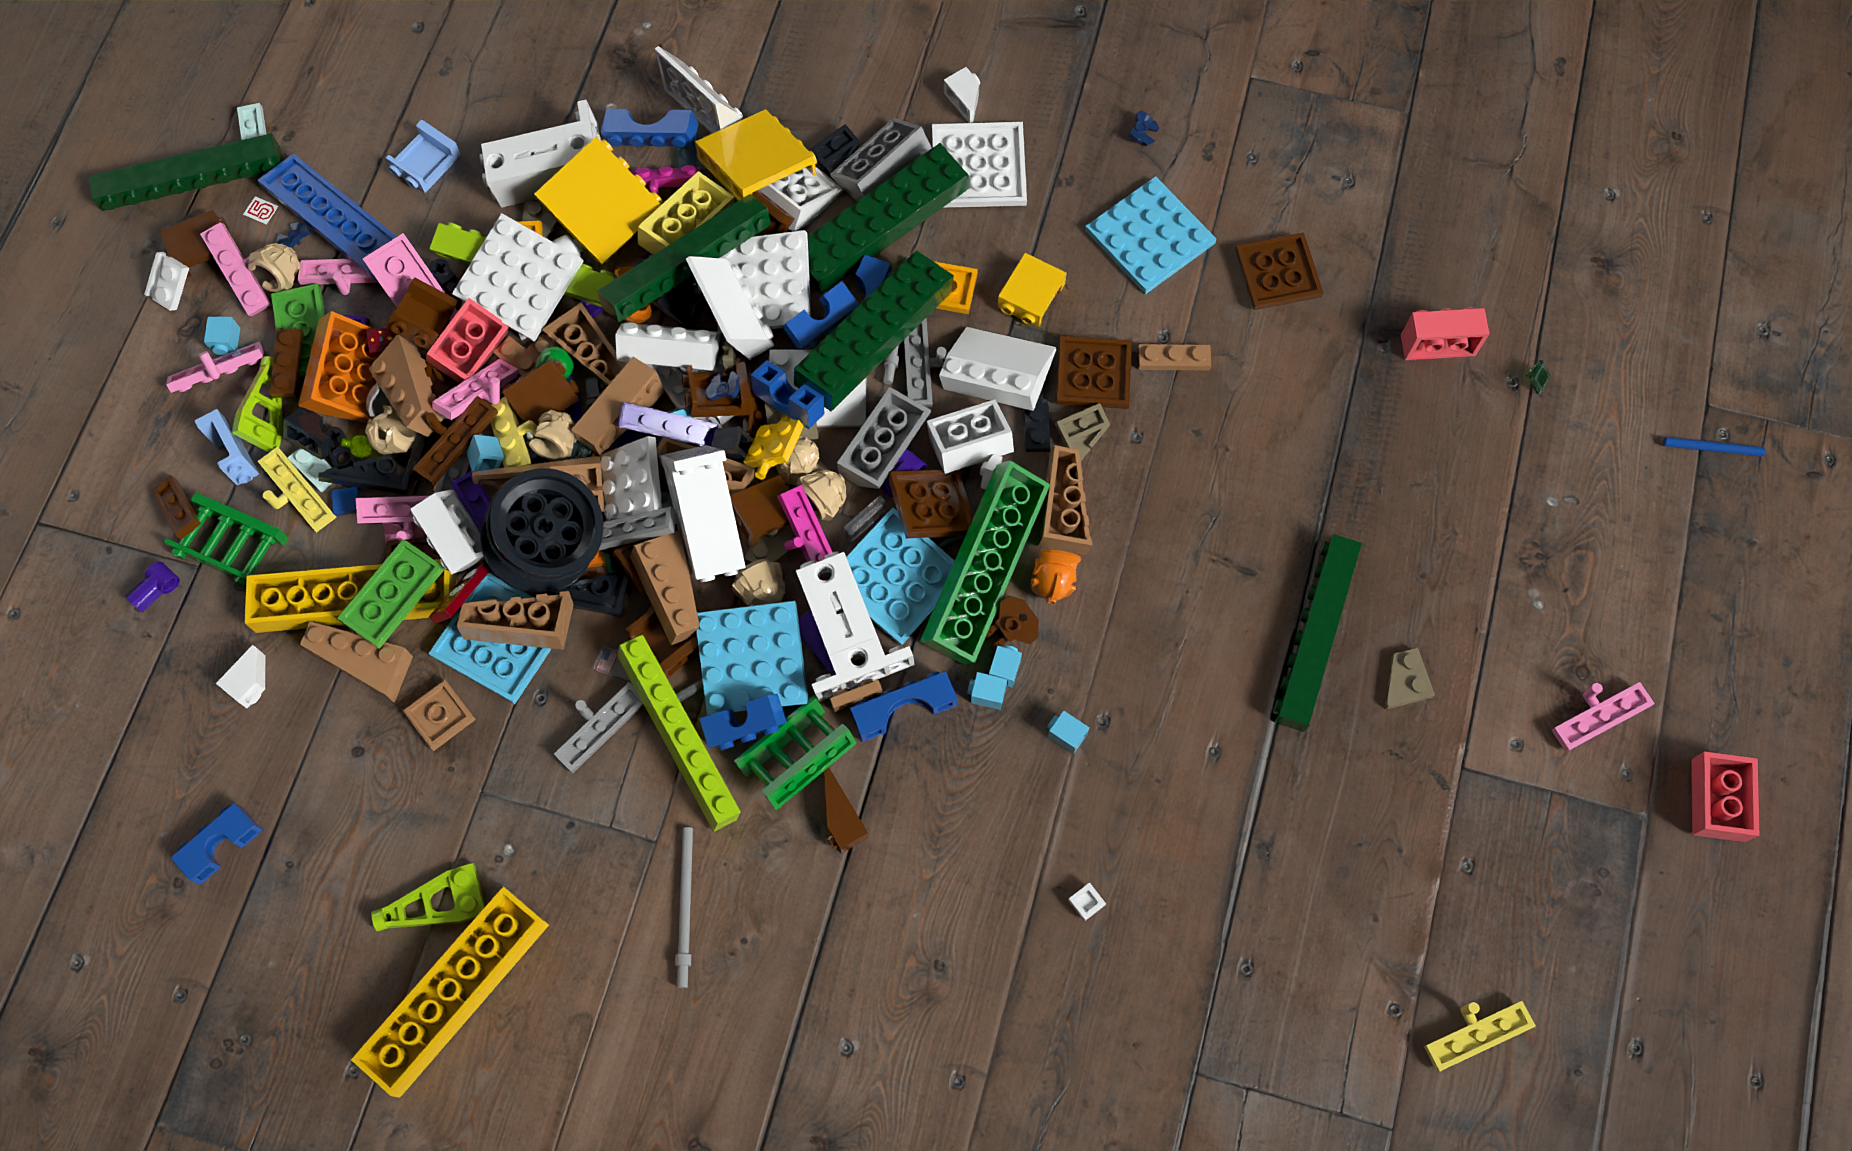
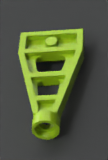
(249, 427)
(466, 896)

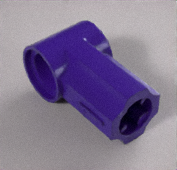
(907, 462)
(157, 581)

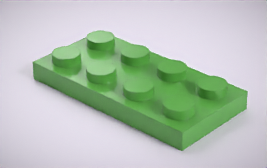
(299, 310)
(391, 593)

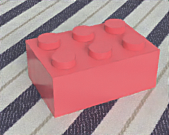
(1444, 333)
(467, 342)
(1725, 797)

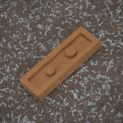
(1174, 357)

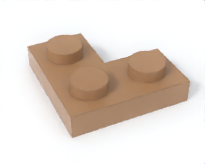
(522, 358)

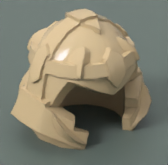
(280, 262)
(388, 433)
(556, 436)
(801, 462)
(826, 492)
(760, 583)

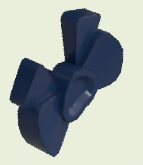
(1143, 123)
(299, 231)
(721, 389)

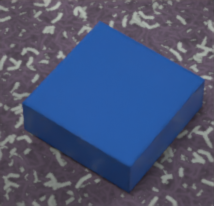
(345, 501)

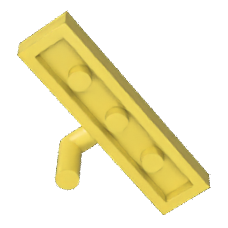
(510, 434)
(294, 489)
(1478, 1034)

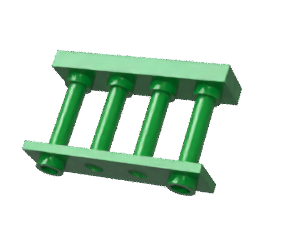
(227, 517)
(806, 768)

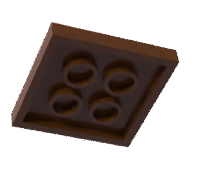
(1279, 271)
(1094, 372)
(931, 503)

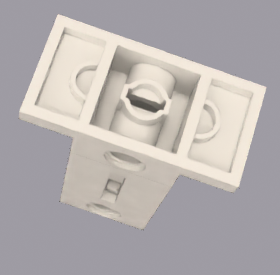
(525, 162)
(704, 511)
(846, 627)

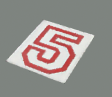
(260, 210)

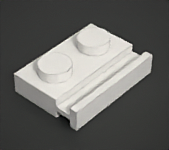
(166, 281)

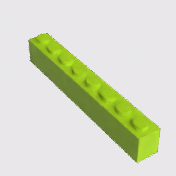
(462, 247)
(678, 733)

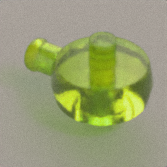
(358, 446)

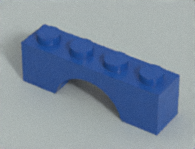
(675, 129)
(871, 275)
(932, 693)

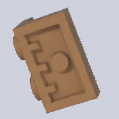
(846, 698)

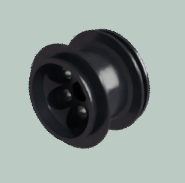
(548, 491)

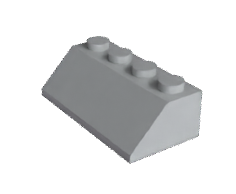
(881, 157)
(882, 439)

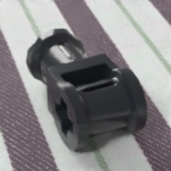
(444, 276)

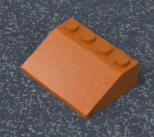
(339, 369)

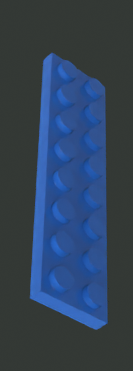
(326, 210)

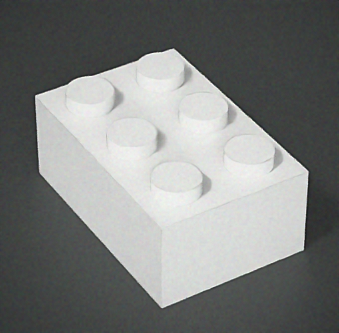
(970, 436)
(449, 530)

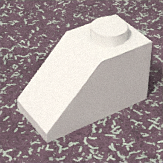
(963, 92)
(245, 678)

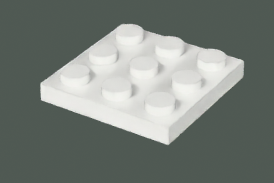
(631, 479)

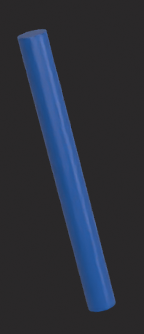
(1713, 446)

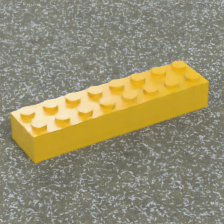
(320, 596)
(449, 993)

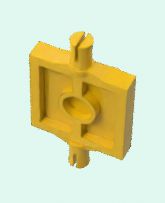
(773, 445)

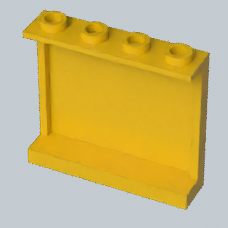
(753, 154)
(598, 200)

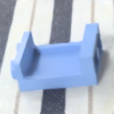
(424, 158)
(238, 464)

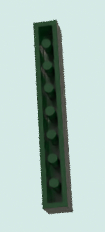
(185, 172)
(669, 265)
(1318, 633)

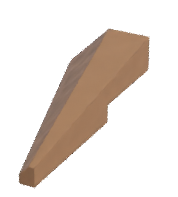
(585, 469)

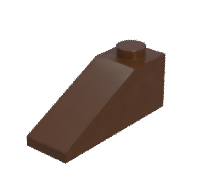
(842, 821)

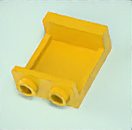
(1031, 290)

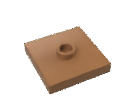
(439, 715)

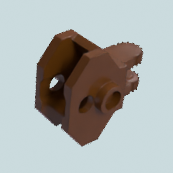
(1012, 625)

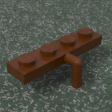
(453, 439)

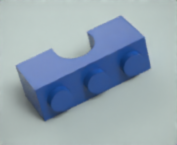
(803, 329)
(772, 386)
(763, 716)
(197, 856)

